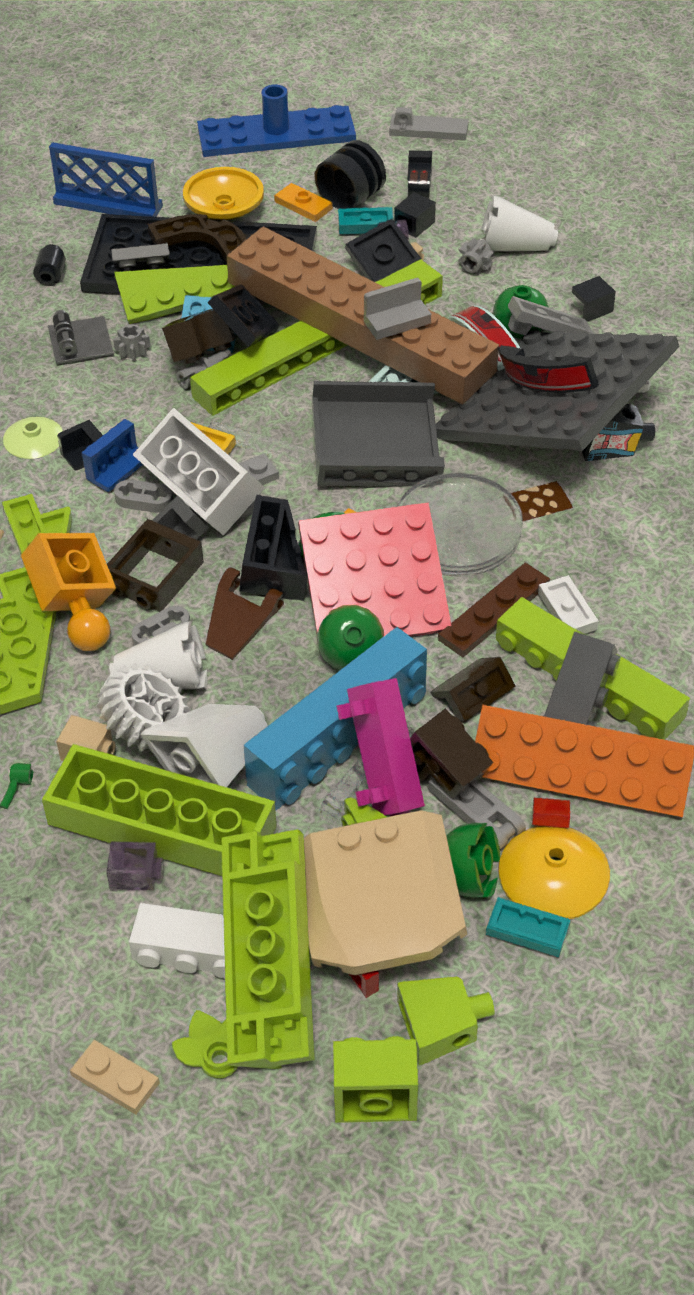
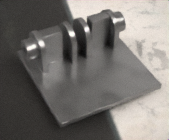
(78, 338)

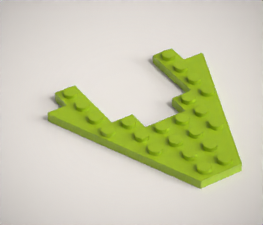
(24, 627)

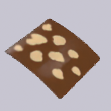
(542, 500)

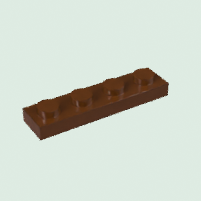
(482, 617)

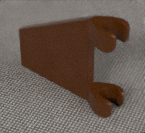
(235, 619)

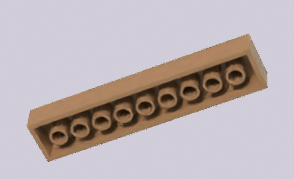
(333, 302)

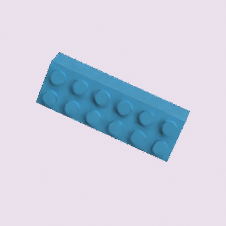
(310, 735)

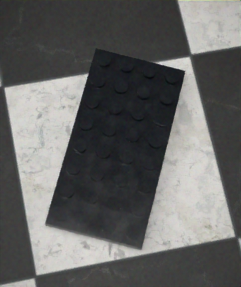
(132, 231)

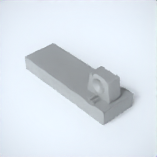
(407, 125)
(529, 314)

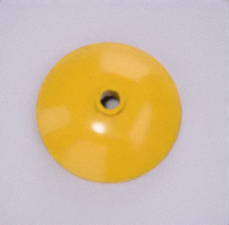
(223, 193)
(555, 886)

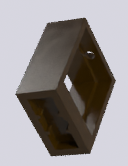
(155, 538)

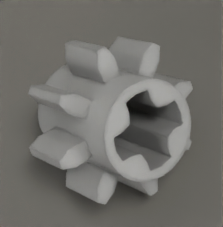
(475, 256)
(131, 341)

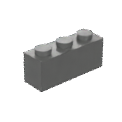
(583, 680)

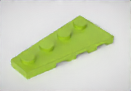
(163, 291)

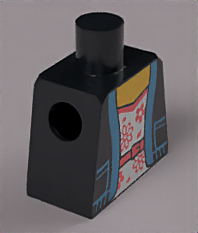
(620, 436)

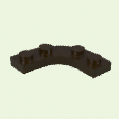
(197, 227)

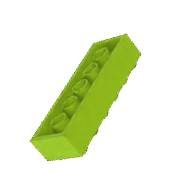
(142, 803)

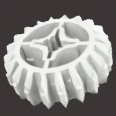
(148, 702)

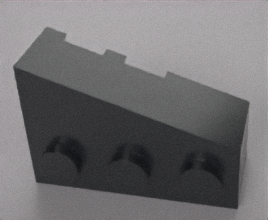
(272, 552)

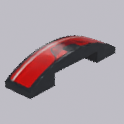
(544, 375)

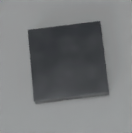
(381, 251)

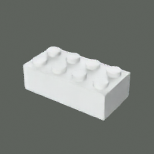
(198, 471)

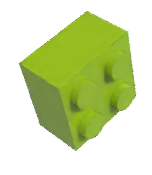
(375, 1080)

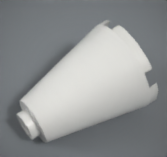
(516, 228)
(173, 652)

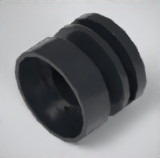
(350, 175)

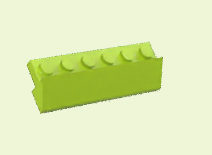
(266, 950)

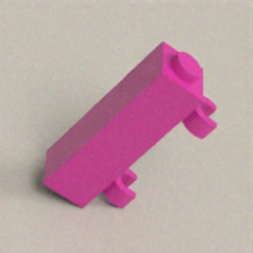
(384, 748)

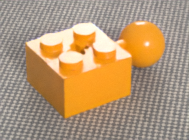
(72, 576)

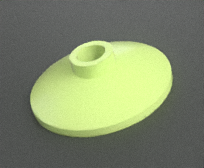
(32, 437)

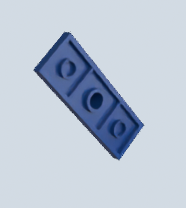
(275, 127)

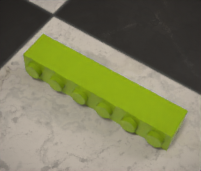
(632, 691)

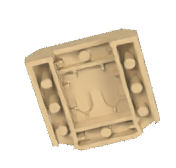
(381, 893)

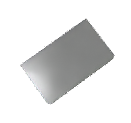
(395, 309)

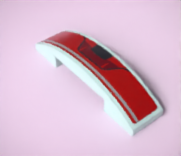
(485, 324)

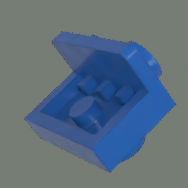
(112, 457)

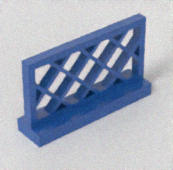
(104, 199)

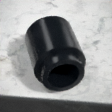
(49, 264)

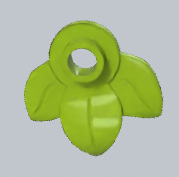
(205, 1042)

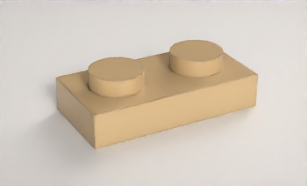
(115, 1076)

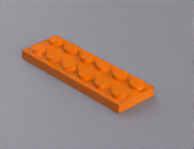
(586, 760)

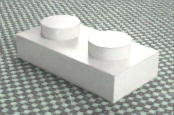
(568, 604)

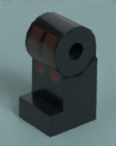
(419, 172)

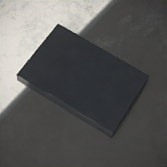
(244, 314)

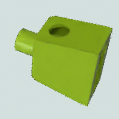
(441, 1015)

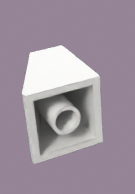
(206, 741)

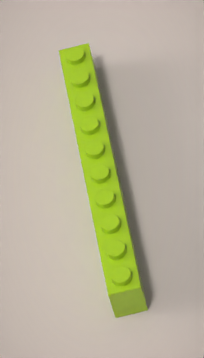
(287, 352)

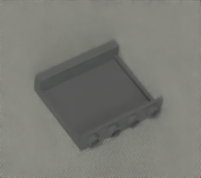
(374, 433)

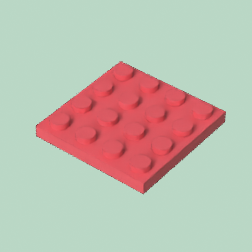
(380, 563)

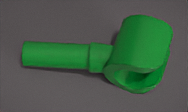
(19, 774)

